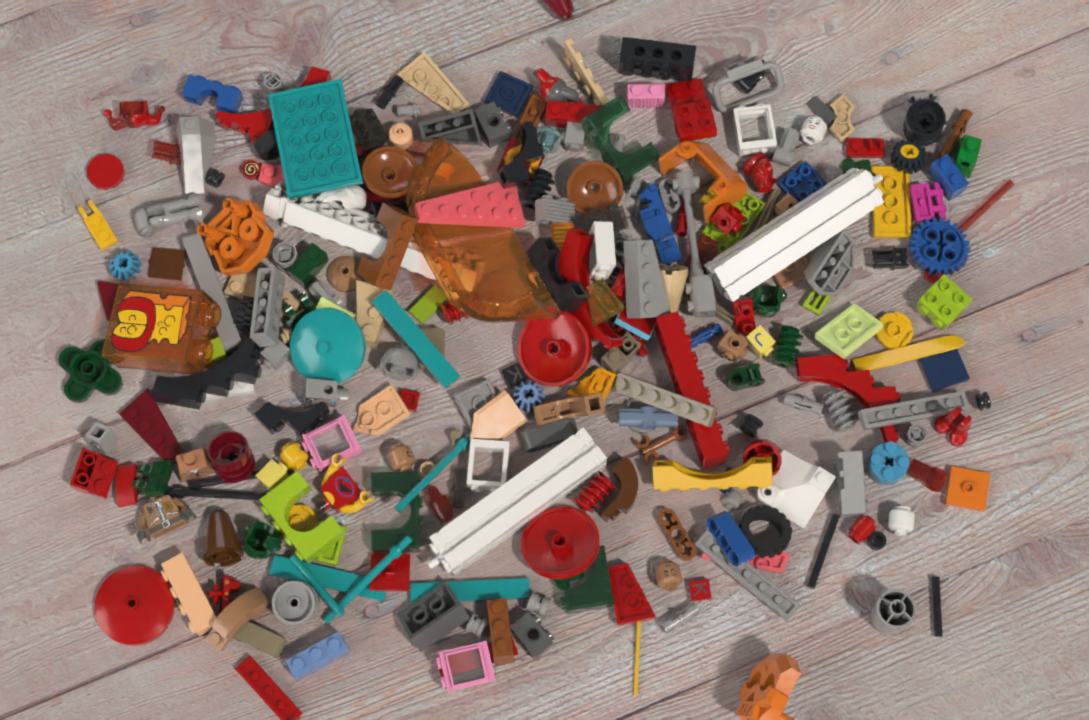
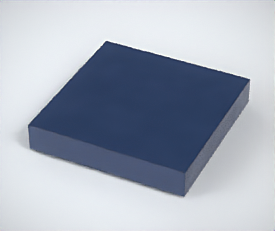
(509, 93)
(944, 370)

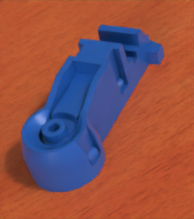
(658, 225)

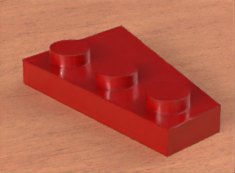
(629, 599)

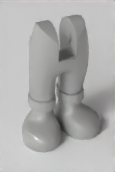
(168, 218)

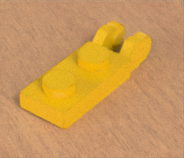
(98, 227)

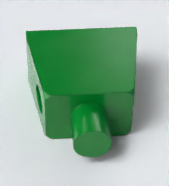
(967, 152)

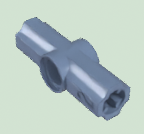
(647, 418)

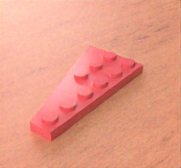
(475, 207)

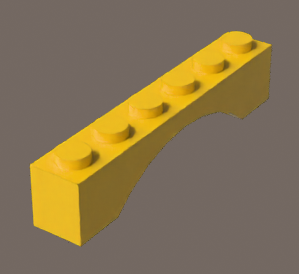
(671, 474)

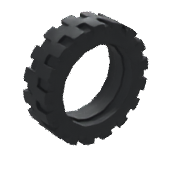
(774, 517)

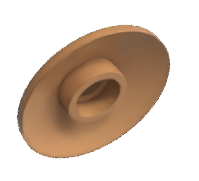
(341, 281)

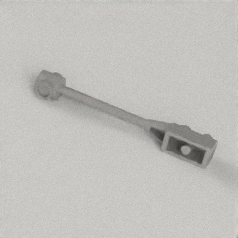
(699, 285)

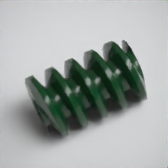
(786, 347)

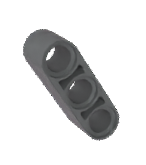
(548, 435)

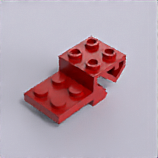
(691, 111)

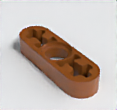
(674, 519)

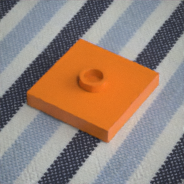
(967, 489)

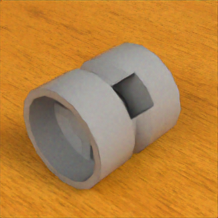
(285, 256)

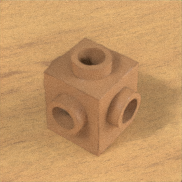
(733, 346)

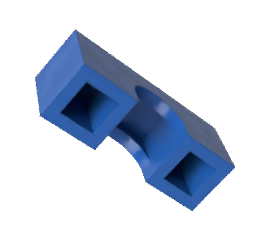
(199, 88)

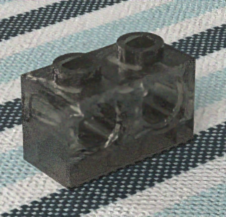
(368, 129)

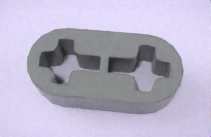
(919, 96)
(665, 197)

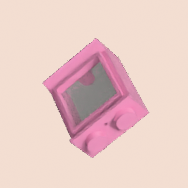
(329, 440)
(465, 666)

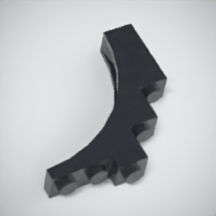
(219, 380)

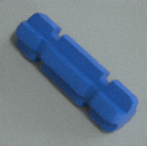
(706, 335)

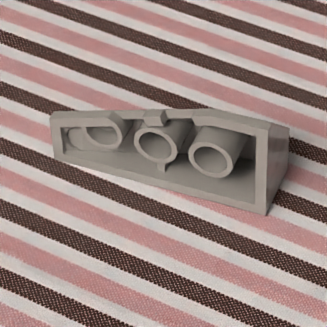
(196, 149)

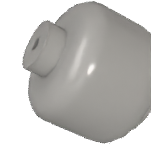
(732, 500)

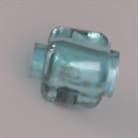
(549, 138)

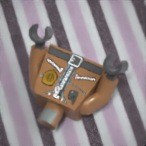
(163, 516)

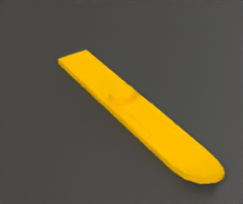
(908, 353)

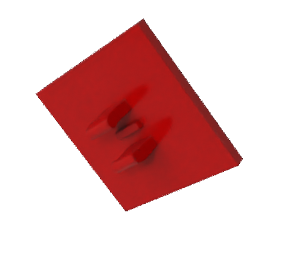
(394, 577)

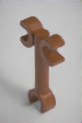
(649, 450)

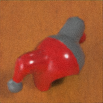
(555, 88)

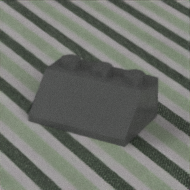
(433, 616)

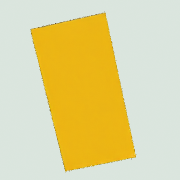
(893, 216)

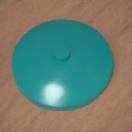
(328, 345)

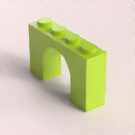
(279, 503)

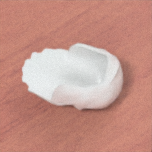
(350, 197)

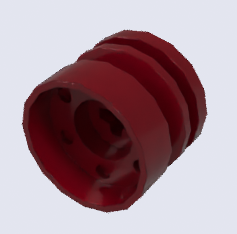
(231, 457)

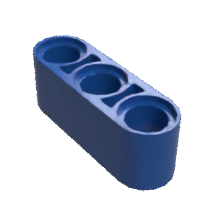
(730, 538)

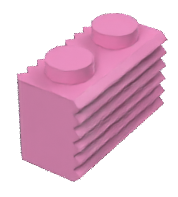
(646, 95)

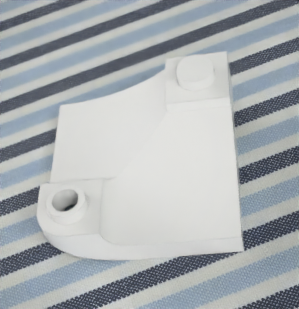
(797, 489)

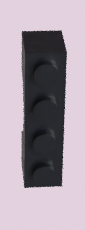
(544, 257)

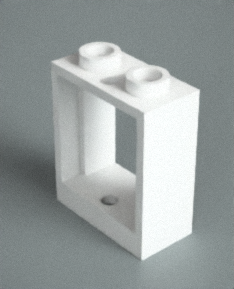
(754, 147)
(602, 251)
(487, 446)

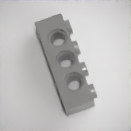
(267, 306)

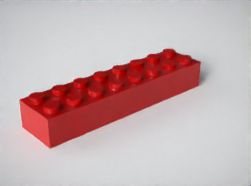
(689, 383)

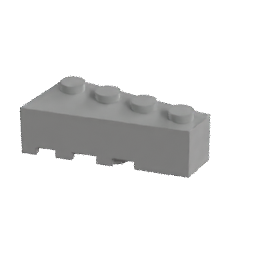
(643, 281)

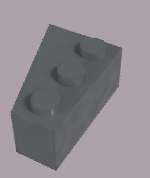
(455, 128)

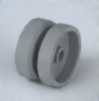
(307, 600)

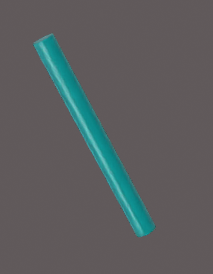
(317, 585)

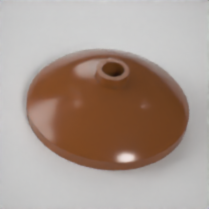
(388, 162)
(594, 172)

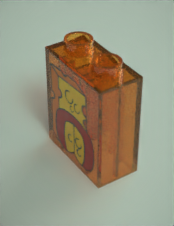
(161, 329)

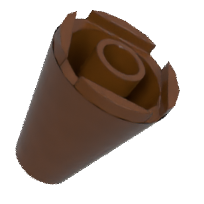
(222, 541)

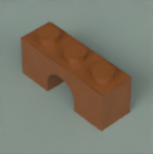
(500, 631)

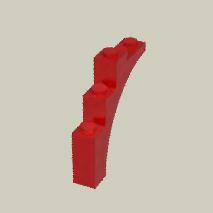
(261, 122)
(574, 267)
(859, 384)

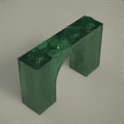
(598, 125)
(398, 485)

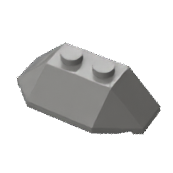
(832, 264)

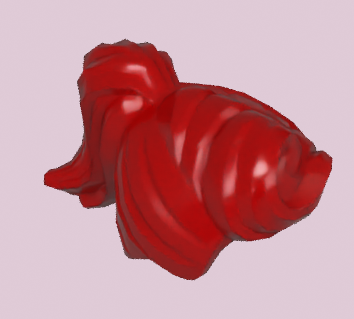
(760, 171)

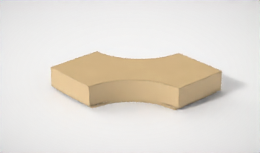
(842, 126)

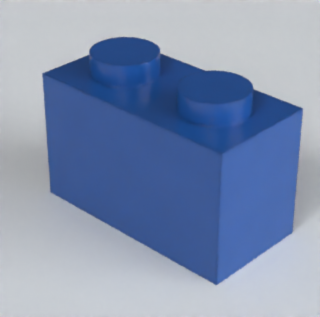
(948, 176)

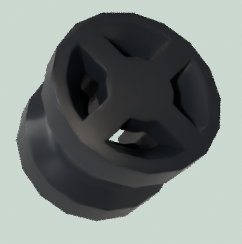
(751, 425)

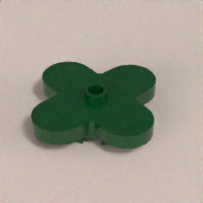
(81, 382)

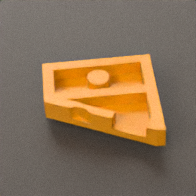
(597, 382)

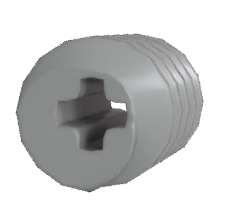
(840, 410)

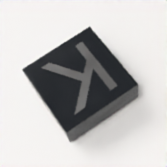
(514, 375)

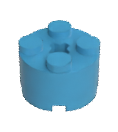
(888, 474)

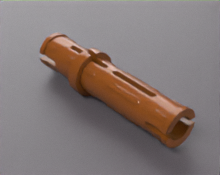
(958, 128)

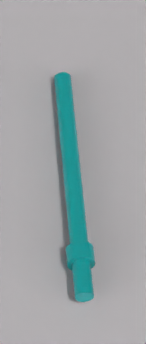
(461, 445)
(395, 552)

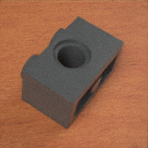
(493, 134)
(534, 647)

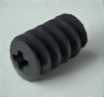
(537, 187)

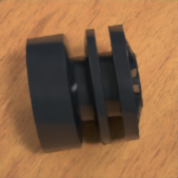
(926, 113)

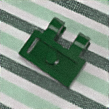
(294, 317)
(157, 476)

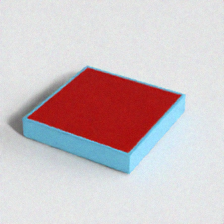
(640, 326)

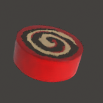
(251, 170)

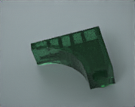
(594, 592)

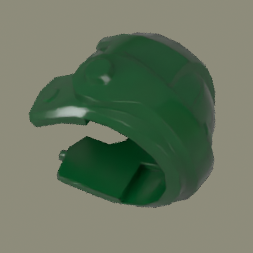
(767, 299)
(261, 540)

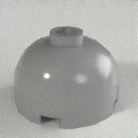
(399, 363)

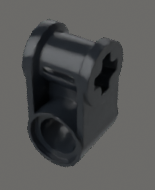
(748, 83)

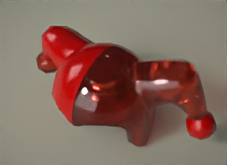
(134, 115)

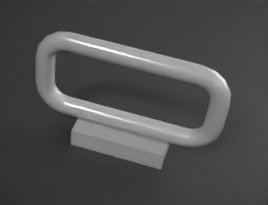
(741, 70)

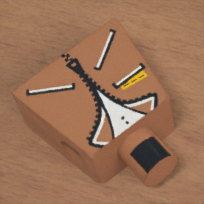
(194, 465)

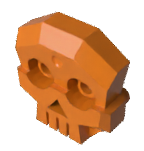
(232, 231)
(768, 688)

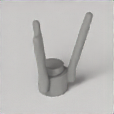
(633, 188)

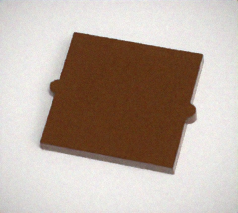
(167, 264)

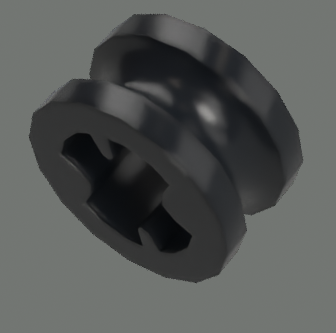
(216, 178)
(983, 401)
(872, 537)

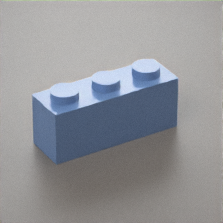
(317, 656)

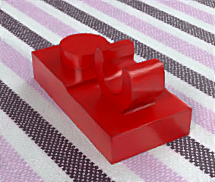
(865, 148)

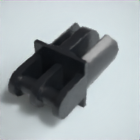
(888, 258)

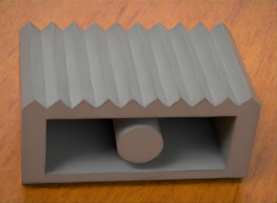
(554, 211)

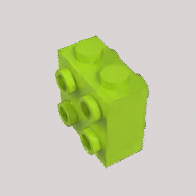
(943, 302)

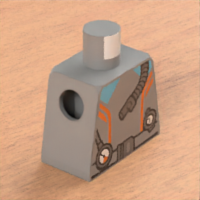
(316, 393)

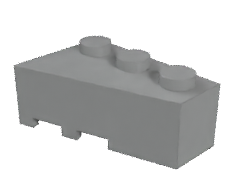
(850, 484)

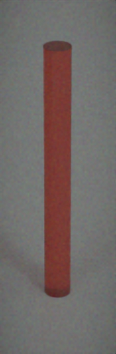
(984, 207)

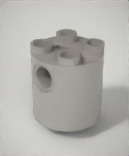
(893, 612)

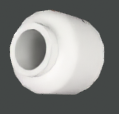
(813, 130)
(901, 520)

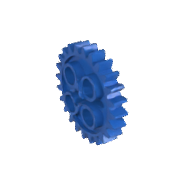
(956, 249)

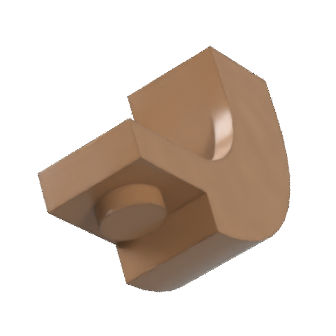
(569, 407)
(235, 615)

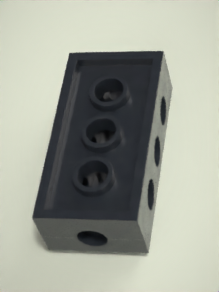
(657, 54)

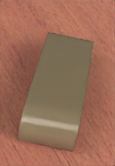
(260, 639)

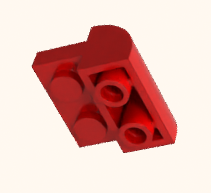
(93, 474)

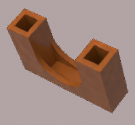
(399, 228)

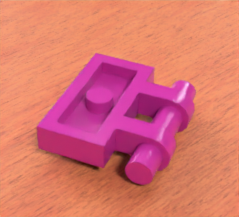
(922, 201)

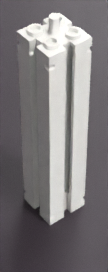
(794, 233)
(516, 503)

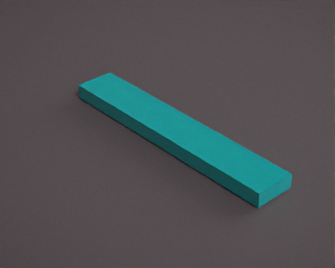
(415, 339)
(328, 577)
(479, 589)

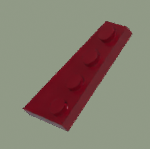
(151, 425)

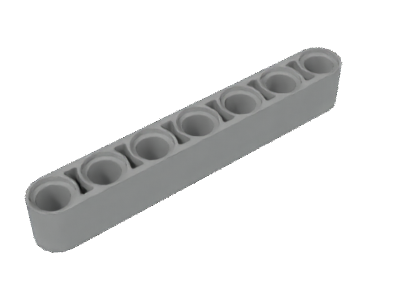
(210, 284)

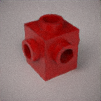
(728, 219)

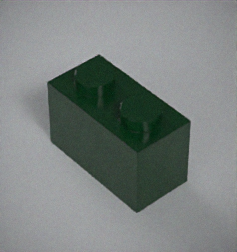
(308, 265)

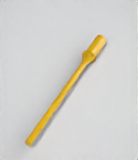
(637, 658)

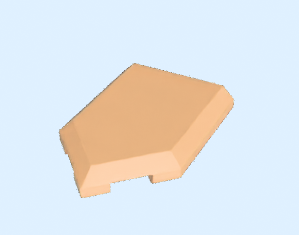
(381, 412)
(497, 419)

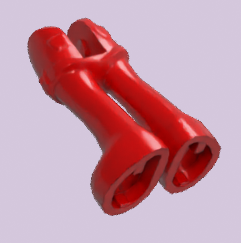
(954, 418)

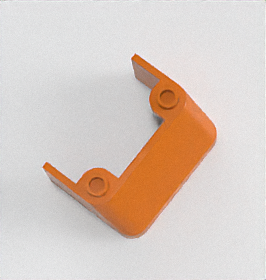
(727, 184)

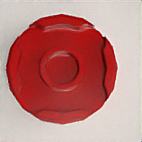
(105, 171)

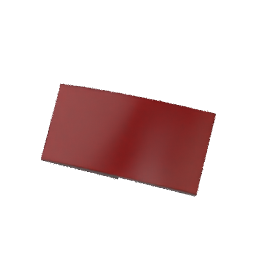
(124, 479)

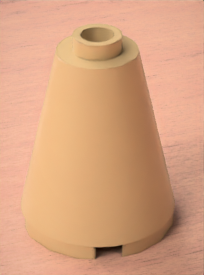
(674, 281)

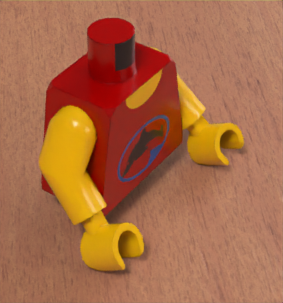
(341, 490)

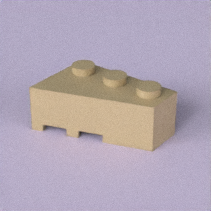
(368, 317)

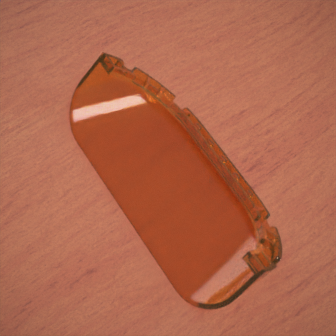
(476, 266)

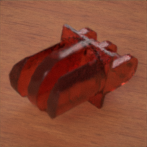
(166, 152)
(440, 505)

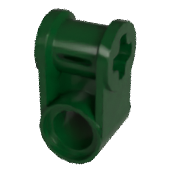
(749, 377)

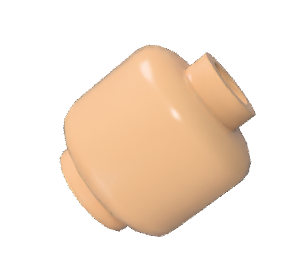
(401, 136)

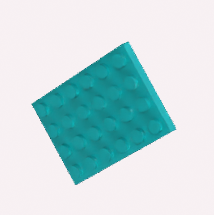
(315, 139)

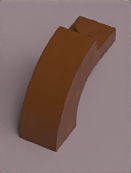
(628, 481)

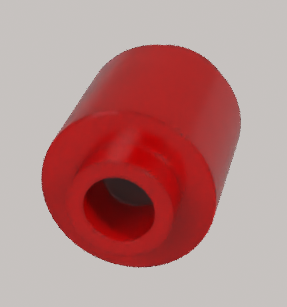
(861, 529)

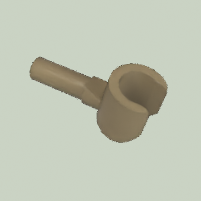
(455, 435)

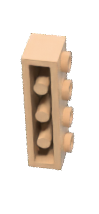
(190, 593)

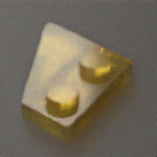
(602, 302)

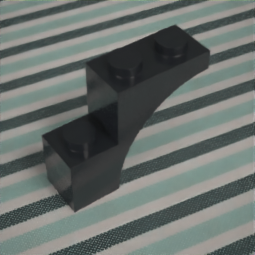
(531, 151)
(302, 422)

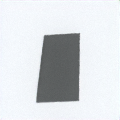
(821, 110)

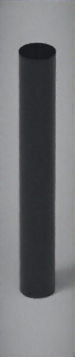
(937, 607)

